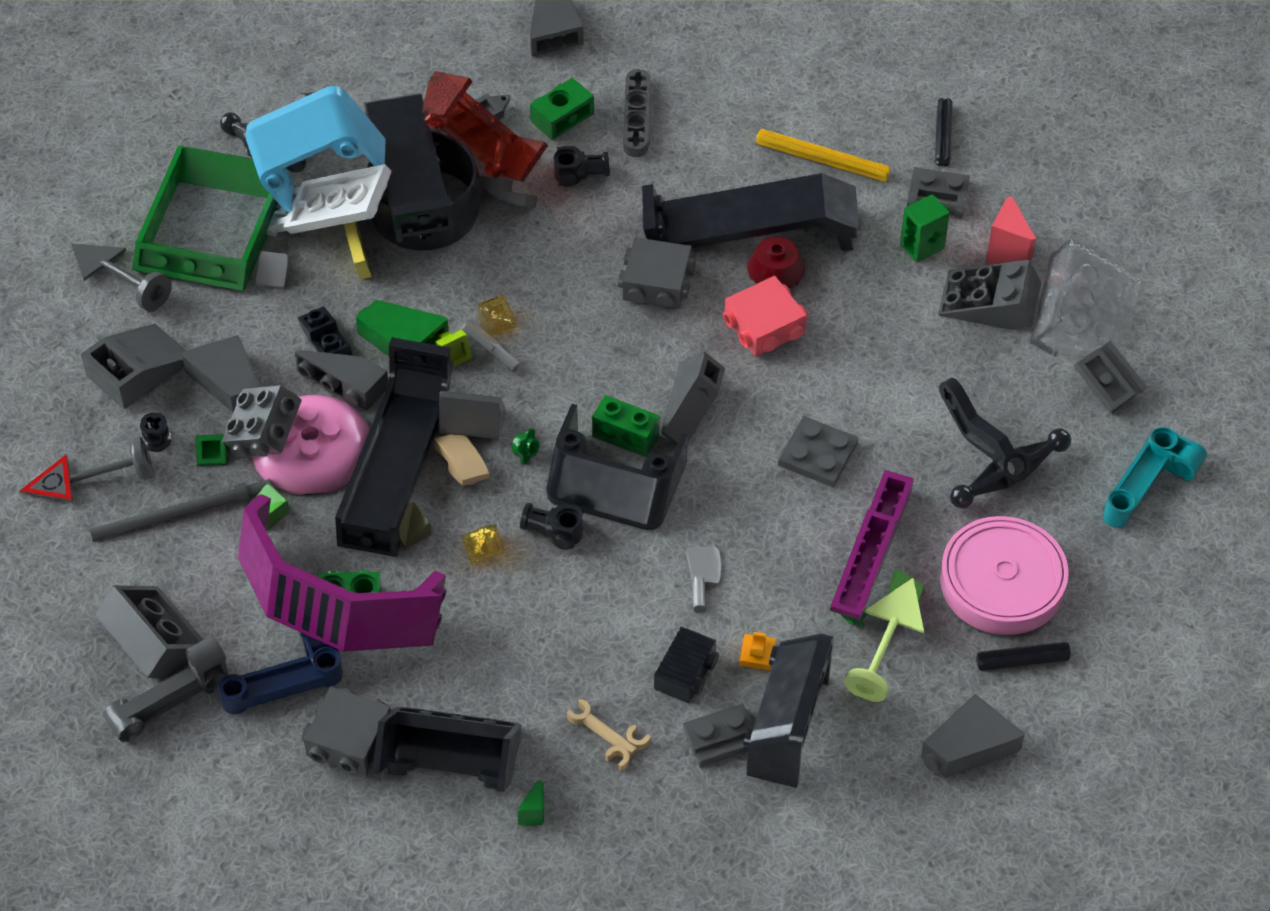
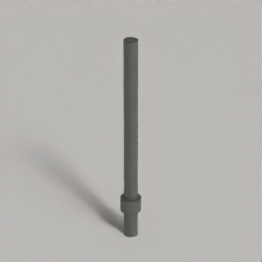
(240, 493)

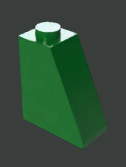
(387, 320)

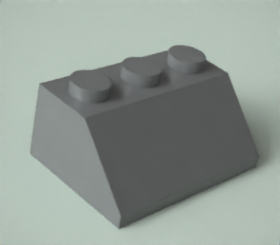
(148, 629)

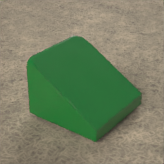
(211, 450)
(532, 808)

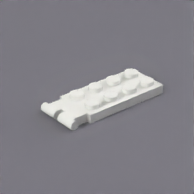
(332, 201)

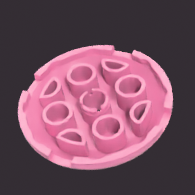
(319, 463)

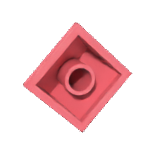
(1010, 236)

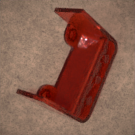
(485, 136)

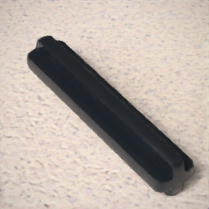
(943, 132)
(1023, 656)

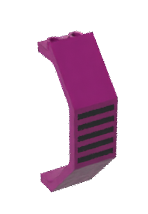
(331, 612)

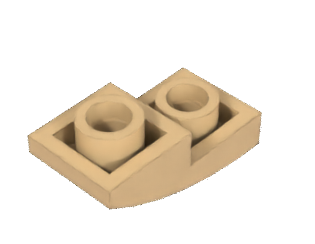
(463, 459)

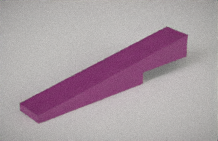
(872, 544)

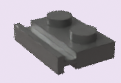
(1110, 376)
(718, 734)

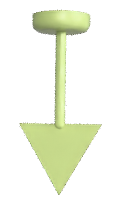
(899, 608)

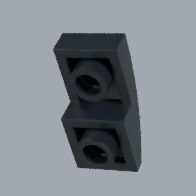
(323, 332)

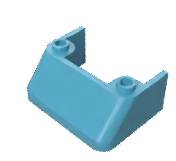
(307, 128)

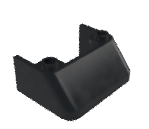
(611, 488)
(787, 708)
(447, 743)

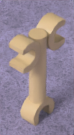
(621, 747)

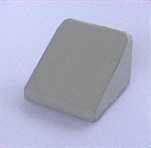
(273, 270)

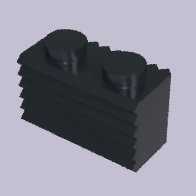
(686, 664)

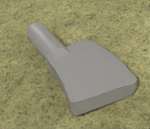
(491, 345)
(704, 571)

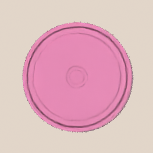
(1004, 575)

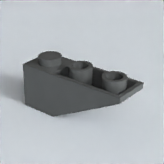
(350, 376)
(692, 395)

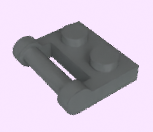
(942, 185)

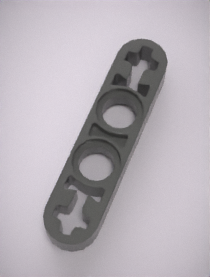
(634, 113)

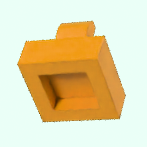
(756, 651)

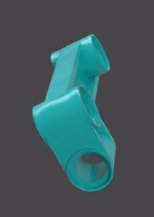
(1161, 451)

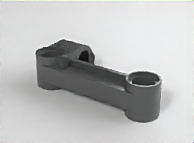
(204, 672)

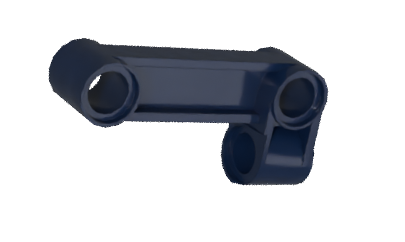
(283, 678)

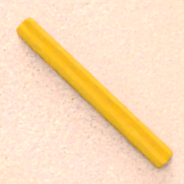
(823, 155)

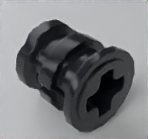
(158, 427)

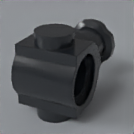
(573, 165)
(555, 523)

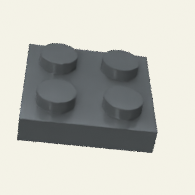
(818, 451)

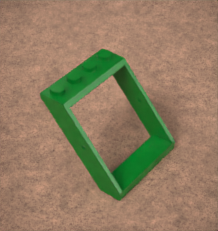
(212, 171)

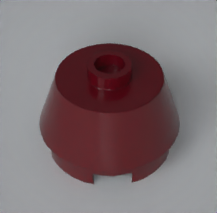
(776, 258)

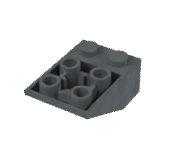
(993, 294)
(132, 362)

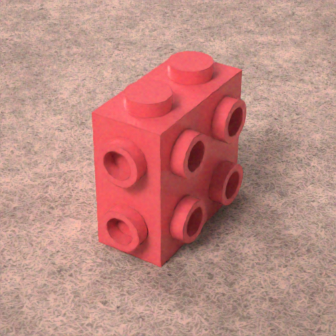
(765, 316)

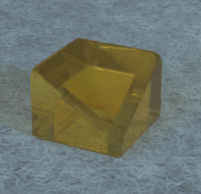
(496, 315)
(483, 544)

